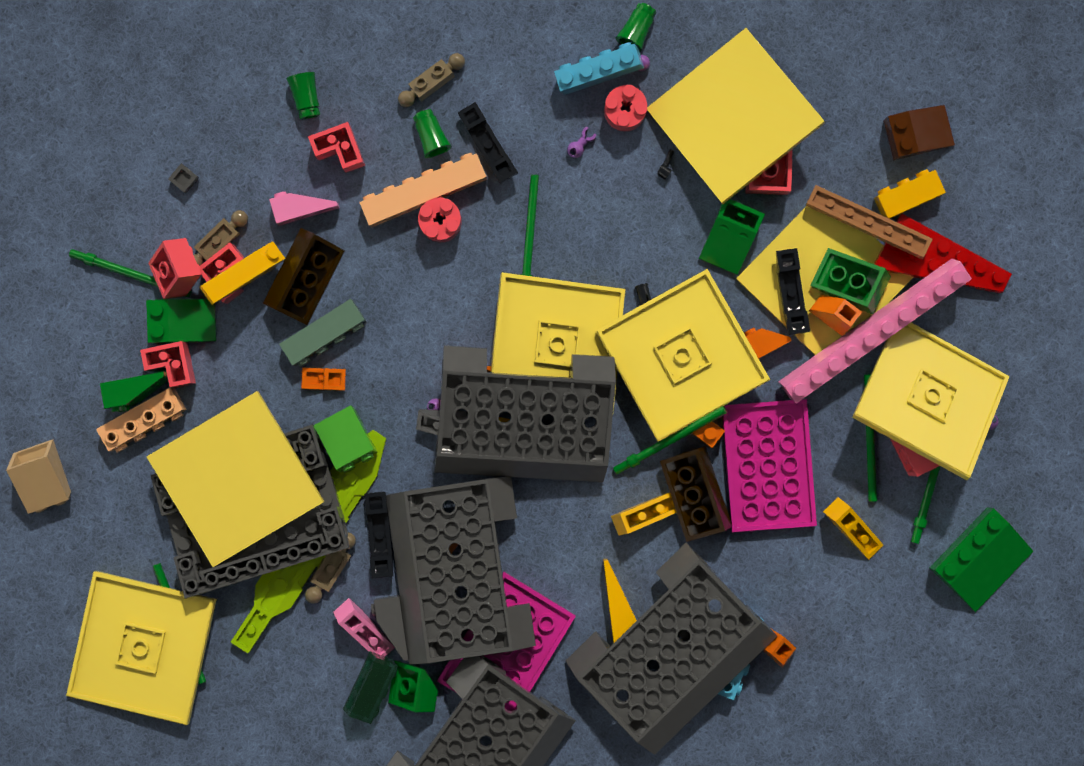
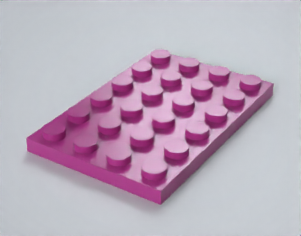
(769, 465)
(525, 664)

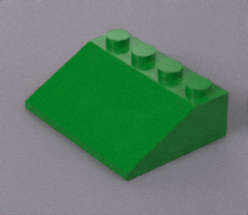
(982, 558)

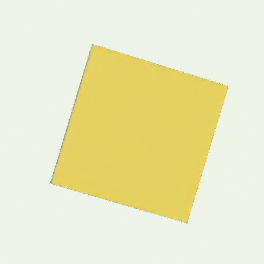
(735, 115)
(812, 236)
(548, 321)
(682, 355)
(932, 398)
(235, 478)
(141, 648)

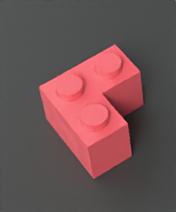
(338, 141)
(220, 262)
(172, 357)

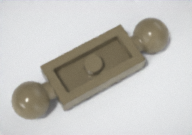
(431, 80)
(220, 236)
(328, 572)

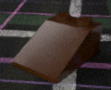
(918, 131)

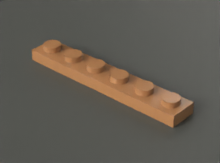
(869, 222)

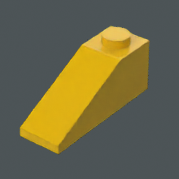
(853, 527)

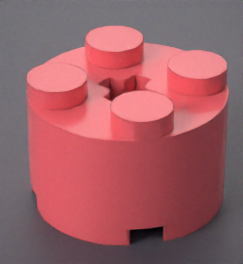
(627, 96)
(428, 215)

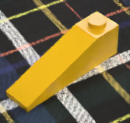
(243, 273)
(643, 514)
(619, 608)

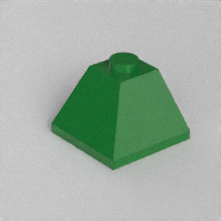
(412, 689)

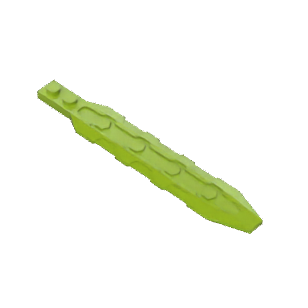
(281, 588)

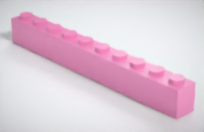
(875, 330)

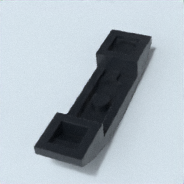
(487, 143)
(791, 291)
(379, 535)

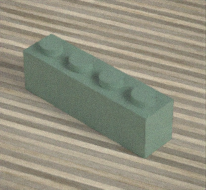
(322, 333)

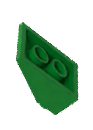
(851, 280)
(180, 321)
(128, 392)

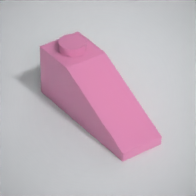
(295, 207)
(362, 628)

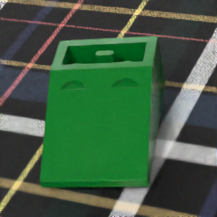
(731, 236)

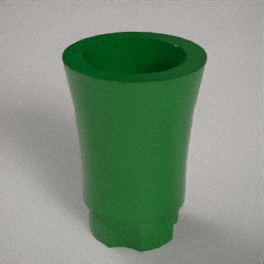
(637, 26)
(304, 94)
(430, 134)

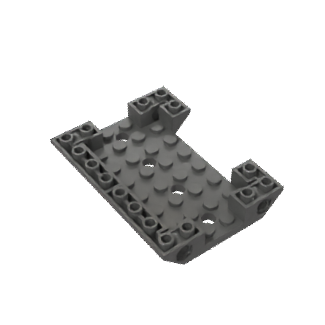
(524, 444)
(303, 539)
(431, 573)
(689, 670)
(517, 736)

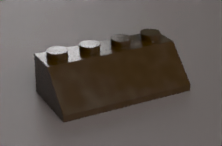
(303, 276)
(696, 494)

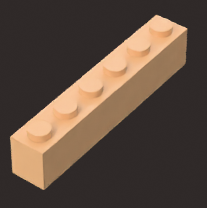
(416, 192)

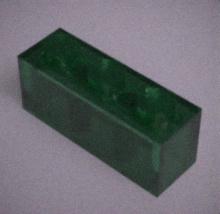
(370, 687)

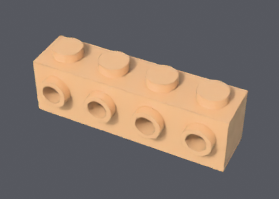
(141, 419)

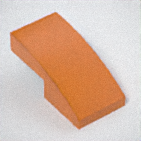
(323, 378)

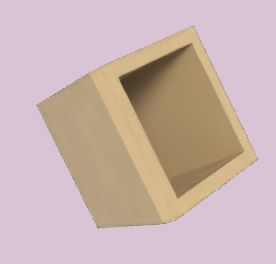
(39, 477)

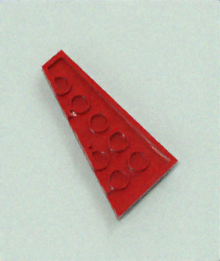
(983, 272)

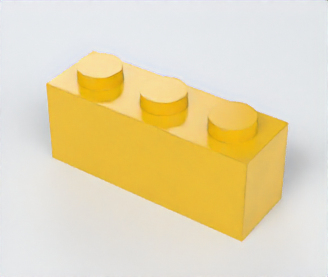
(909, 193)

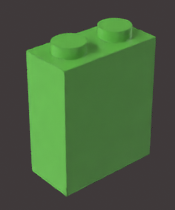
(346, 439)

